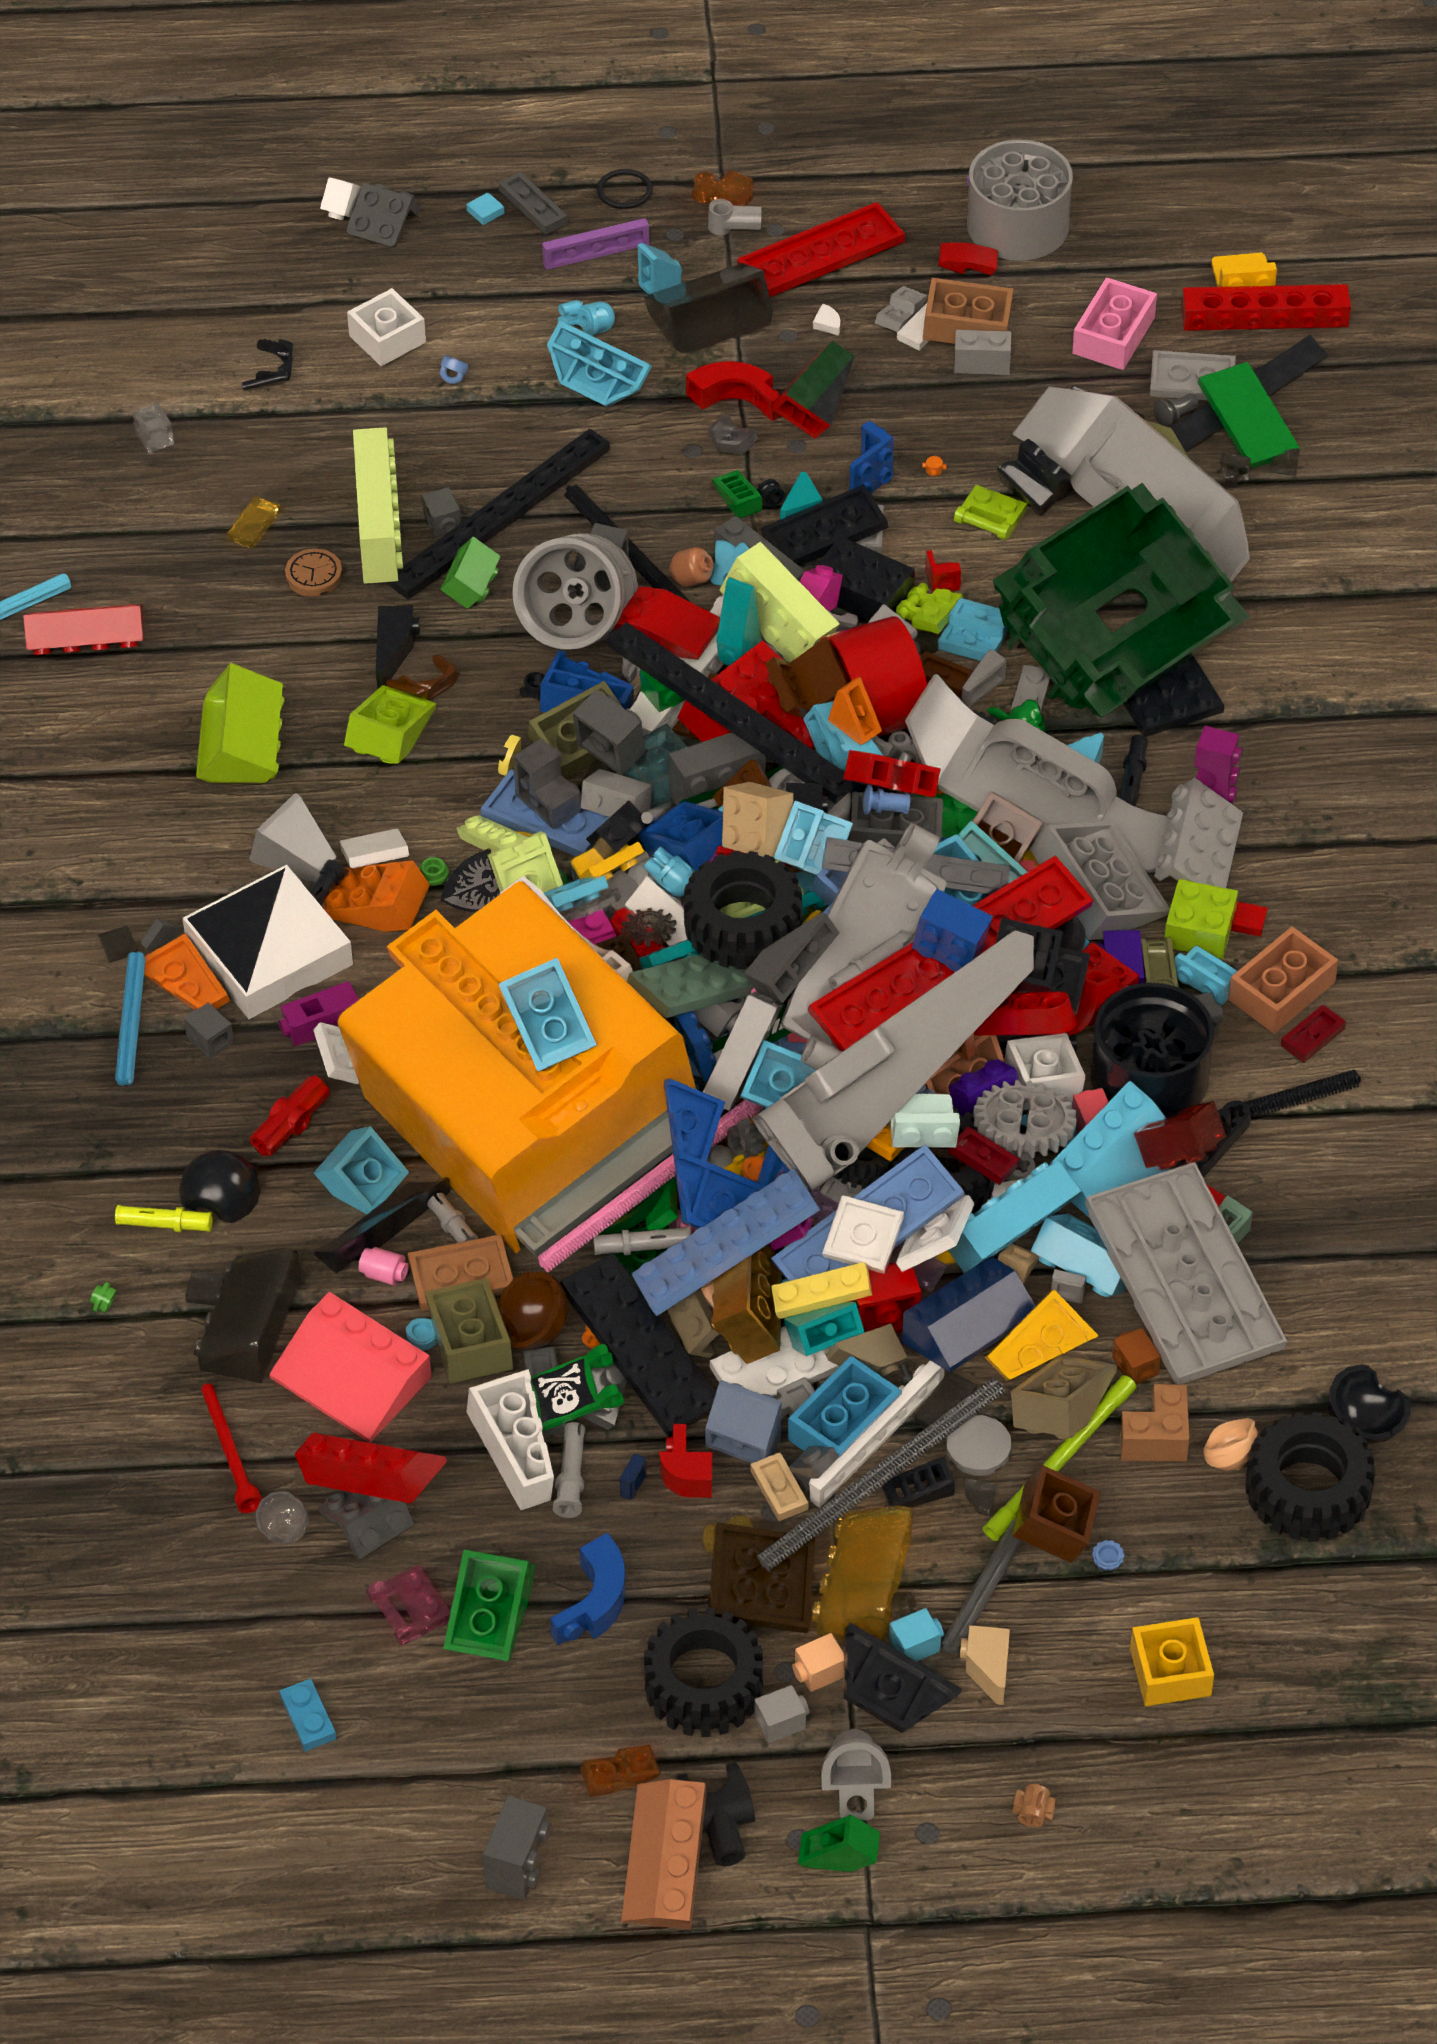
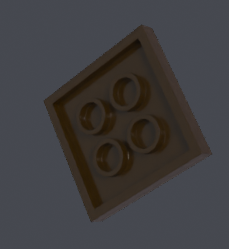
(752, 1593)

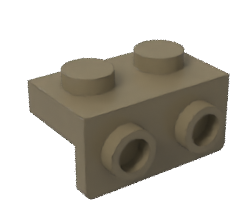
(693, 1323)

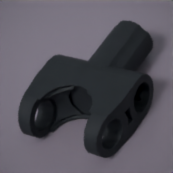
(723, 1813)

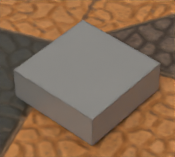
(1069, 1285)

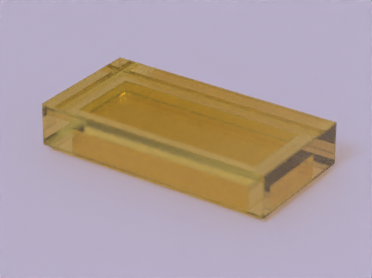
(253, 522)

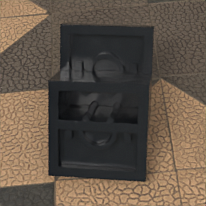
(1054, 967)

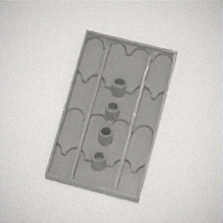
(1185, 1273)

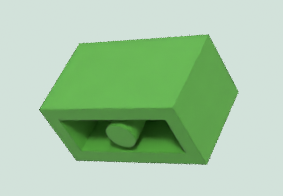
(470, 573)

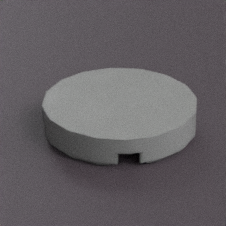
(979, 1446)

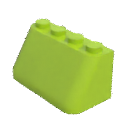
(240, 728)

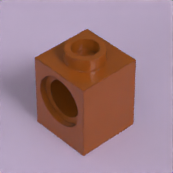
(1136, 1355)

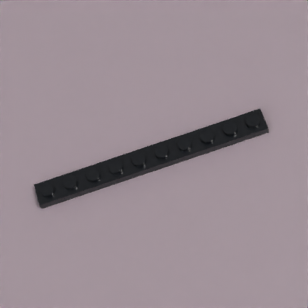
(501, 511)
(729, 711)

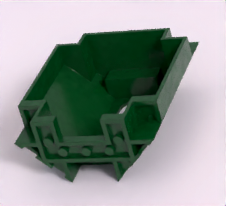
(1089, 562)

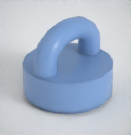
(453, 364)

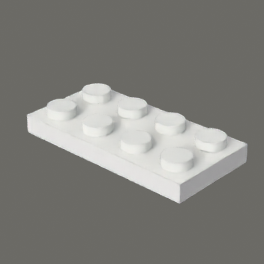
(773, 1370)

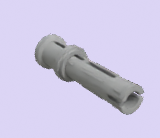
(570, 1482)

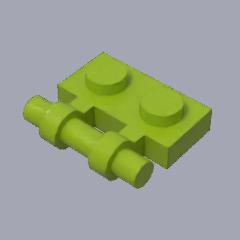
(934, 608)

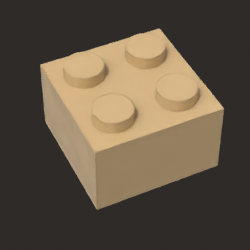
(754, 817)

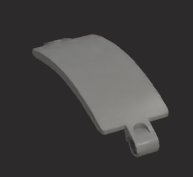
(874, 903)

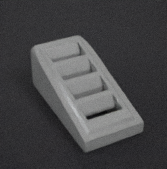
(985, 678)

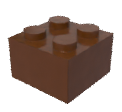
(1056, 1513)

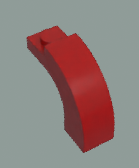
(732, 380)
(1096, 990)

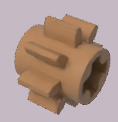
(1034, 1805)

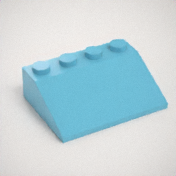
(1107, 1150)

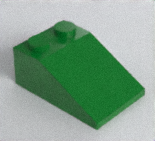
(489, 1605)

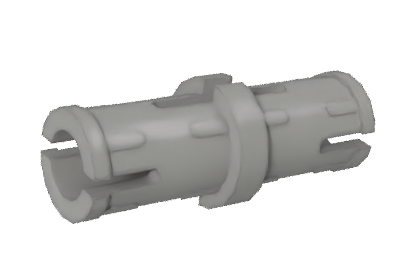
(451, 1220)

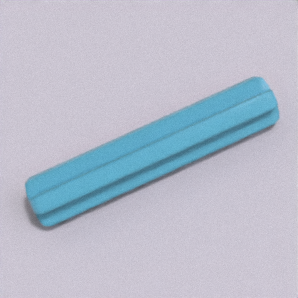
(34, 595)

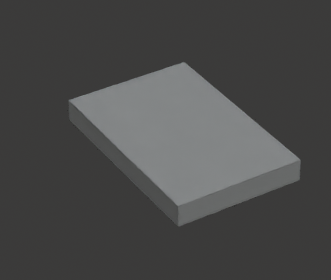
(1178, 372)

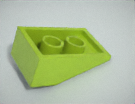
(388, 724)

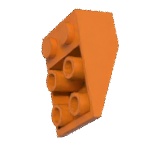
(379, 896)

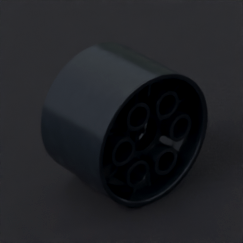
(1148, 1015)

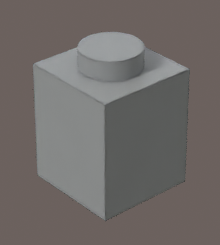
(781, 1713)

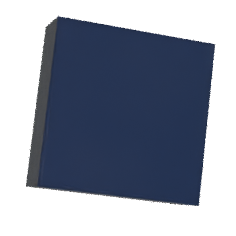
(632, 1476)

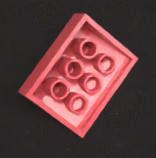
(351, 1367)

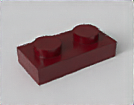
(1313, 1033)
(984, 1156)

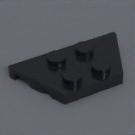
(890, 1682)

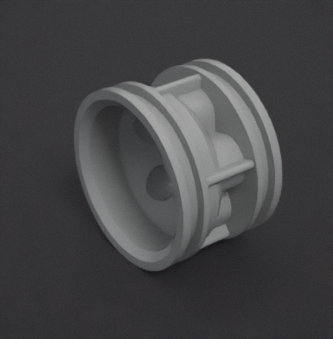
(537, 605)

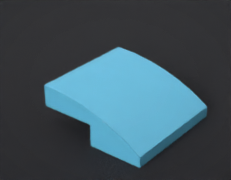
(973, 630)
(805, 837)

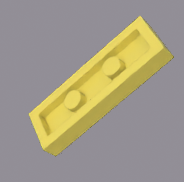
(821, 1290)

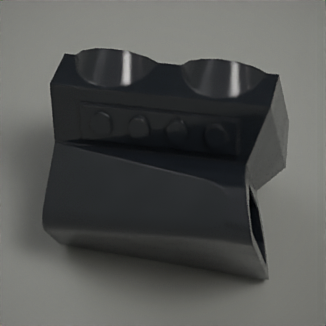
(1035, 478)

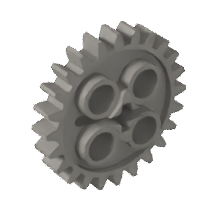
(1048, 1124)

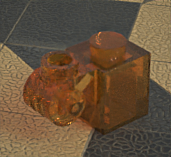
(732, 187)

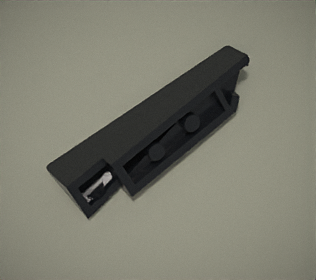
(381, 1223)

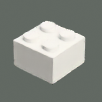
(386, 327)
(1047, 1061)

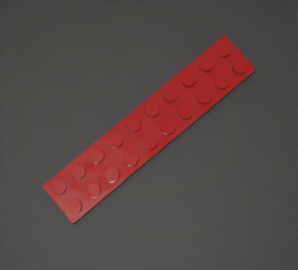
(1039, 897)

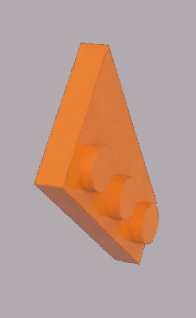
(185, 974)

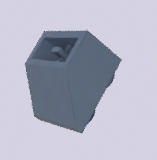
(743, 1423)

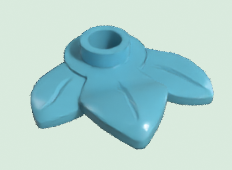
(725, 557)

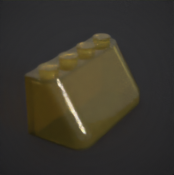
(864, 1571)

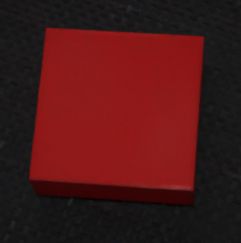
(1249, 919)

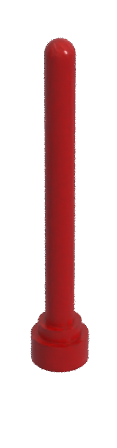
(247, 1496)

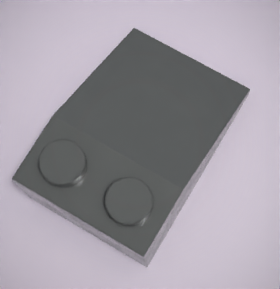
(891, 825)

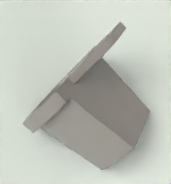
(855, 1769)

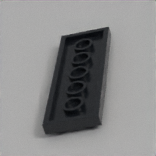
(640, 1343)

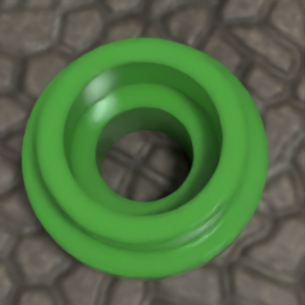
(434, 870)
(103, 1297)

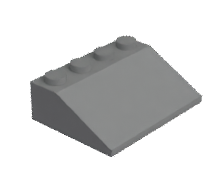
(1108, 873)

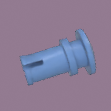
(884, 801)

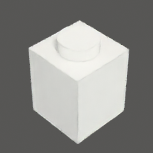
(340, 198)

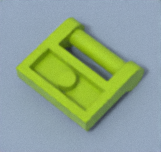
(991, 512)

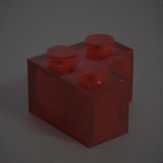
(1180, 1137)

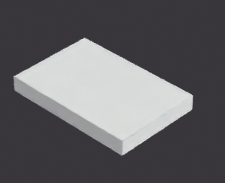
(936, 1236)

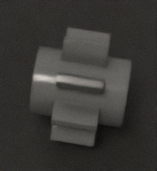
(745, 1139)

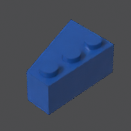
(568, 679)

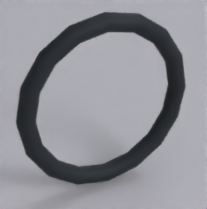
(624, 172)

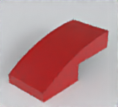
(959, 256)

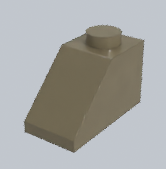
(875, 1349)

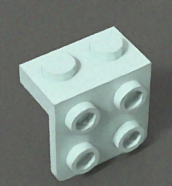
(926, 1121)

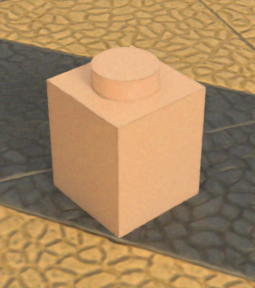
(819, 1662)

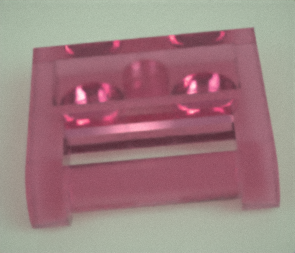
(418, 1599)

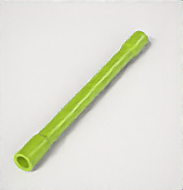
(1112, 1400)

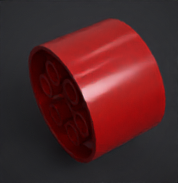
(887, 666)

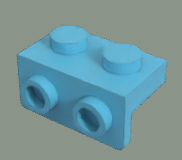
(1205, 973)

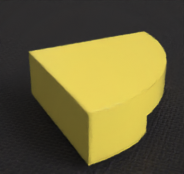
(514, 747)

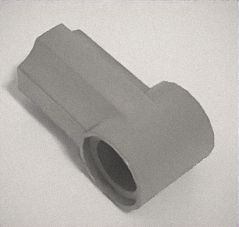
(725, 216)

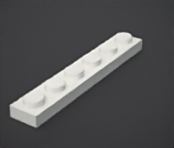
(913, 1395)

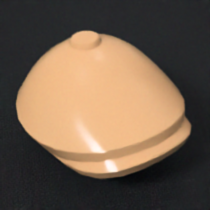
(1230, 1444)

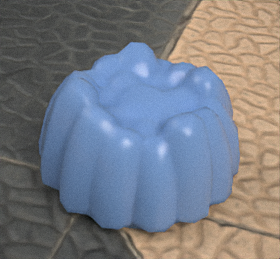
(1108, 1555)

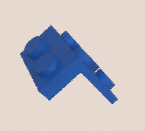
(876, 458)

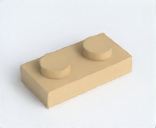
(779, 1486)

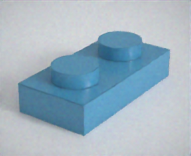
(307, 1715)

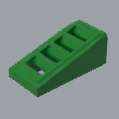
(739, 507)

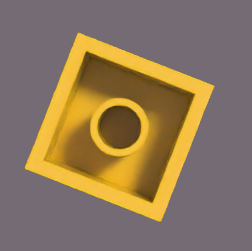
(1171, 1661)

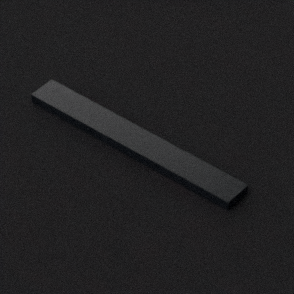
(1272, 376)

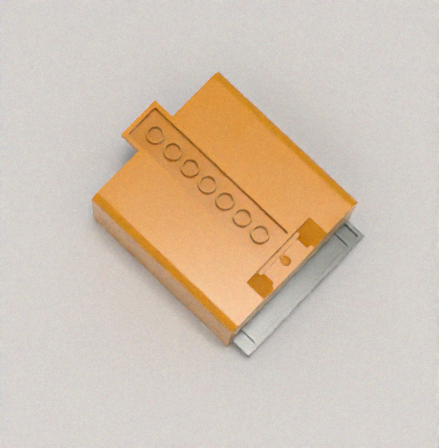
(464, 1092)

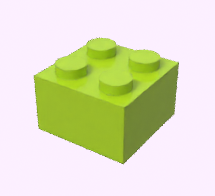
(1201, 917)

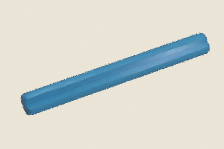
(130, 1019)

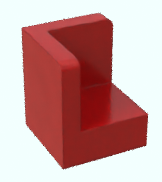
(942, 575)

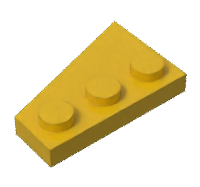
(1039, 1337)

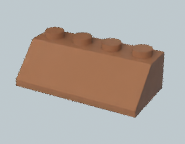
(664, 1854)

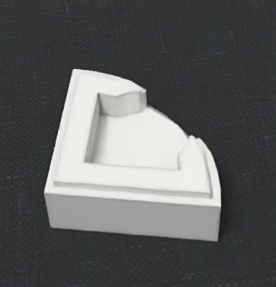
(827, 320)

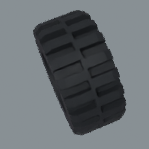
(736, 880)
(1306, 1511)

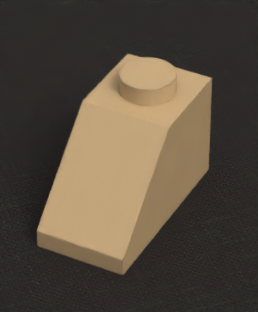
(987, 1659)

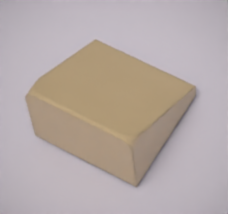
(1019, 1259)

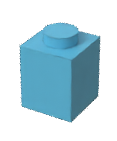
(916, 1635)

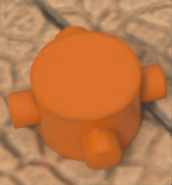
(934, 466)

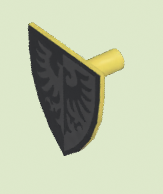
(471, 884)

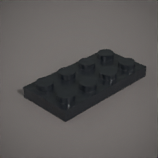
(817, 528)

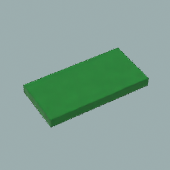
(1247, 413)

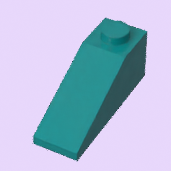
(738, 622)

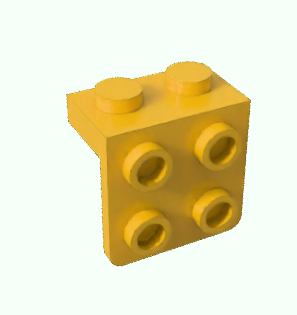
(1244, 270)

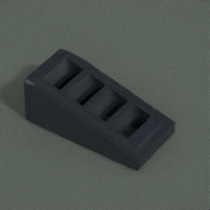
(927, 1471)

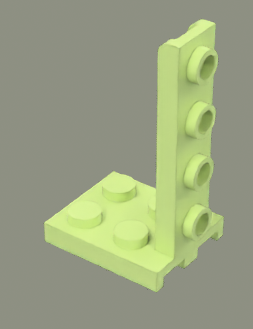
(513, 853)

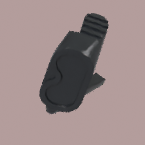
(283, 350)

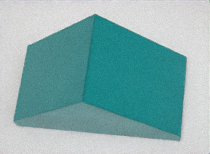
(801, 496)

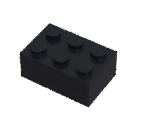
(867, 578)

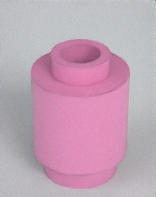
(383, 1265)

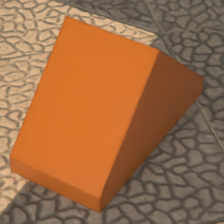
(854, 712)

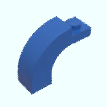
(602, 1606)

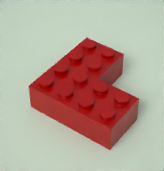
(750, 683)

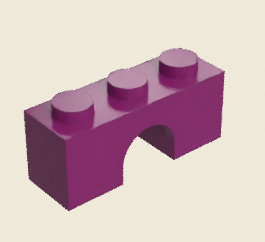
(1217, 761)

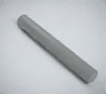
(655, 813)

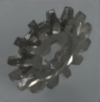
(661, 926)

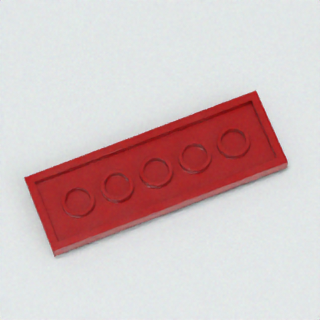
(825, 248)

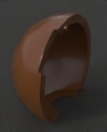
(533, 1310)

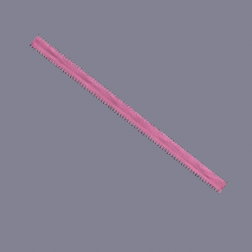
(634, 1194)

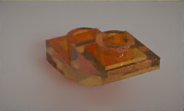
(621, 1772)

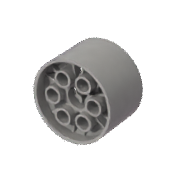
(1019, 199)

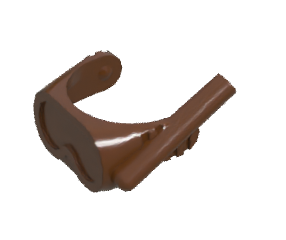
(430, 688)

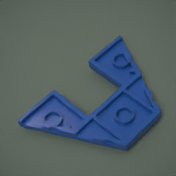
(703, 1187)

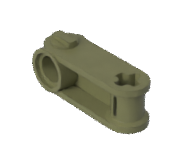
(1159, 962)

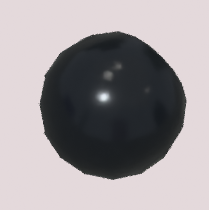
(221, 1184)
(1367, 1405)

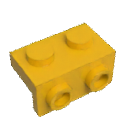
(593, 865)

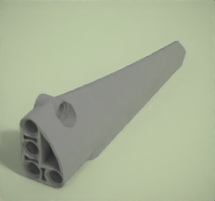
(881, 1072)

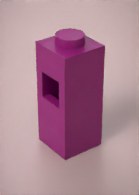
(306, 1013)

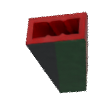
(816, 391)

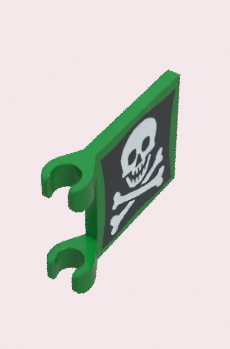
(571, 1390)

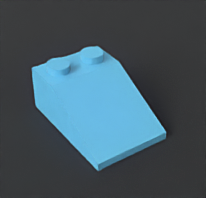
(547, 1014)

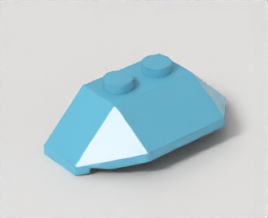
(594, 366)

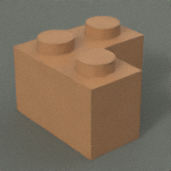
(1159, 1433)

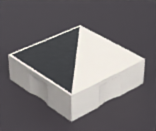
(268, 941)

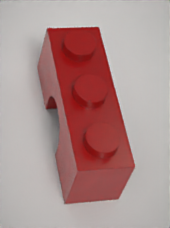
(892, 773)

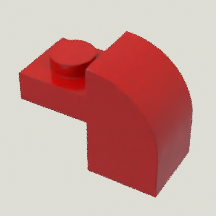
(683, 1471)

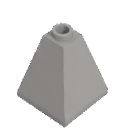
(292, 840)

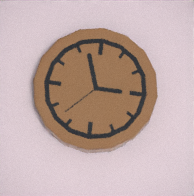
(313, 572)

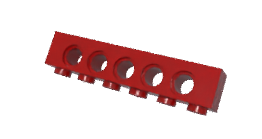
(1265, 307)

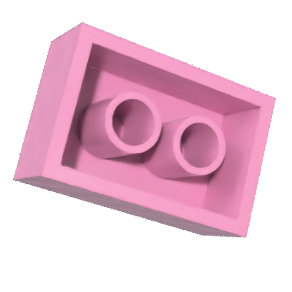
(1114, 323)

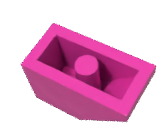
(823, 585)

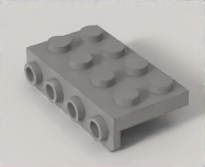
(1198, 836)

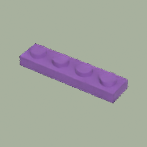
(595, 243)

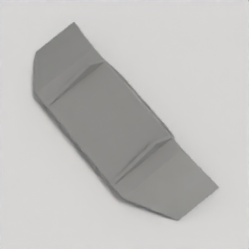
(1113, 448)
(1023, 768)

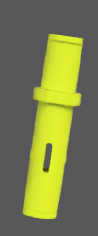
(164, 1218)

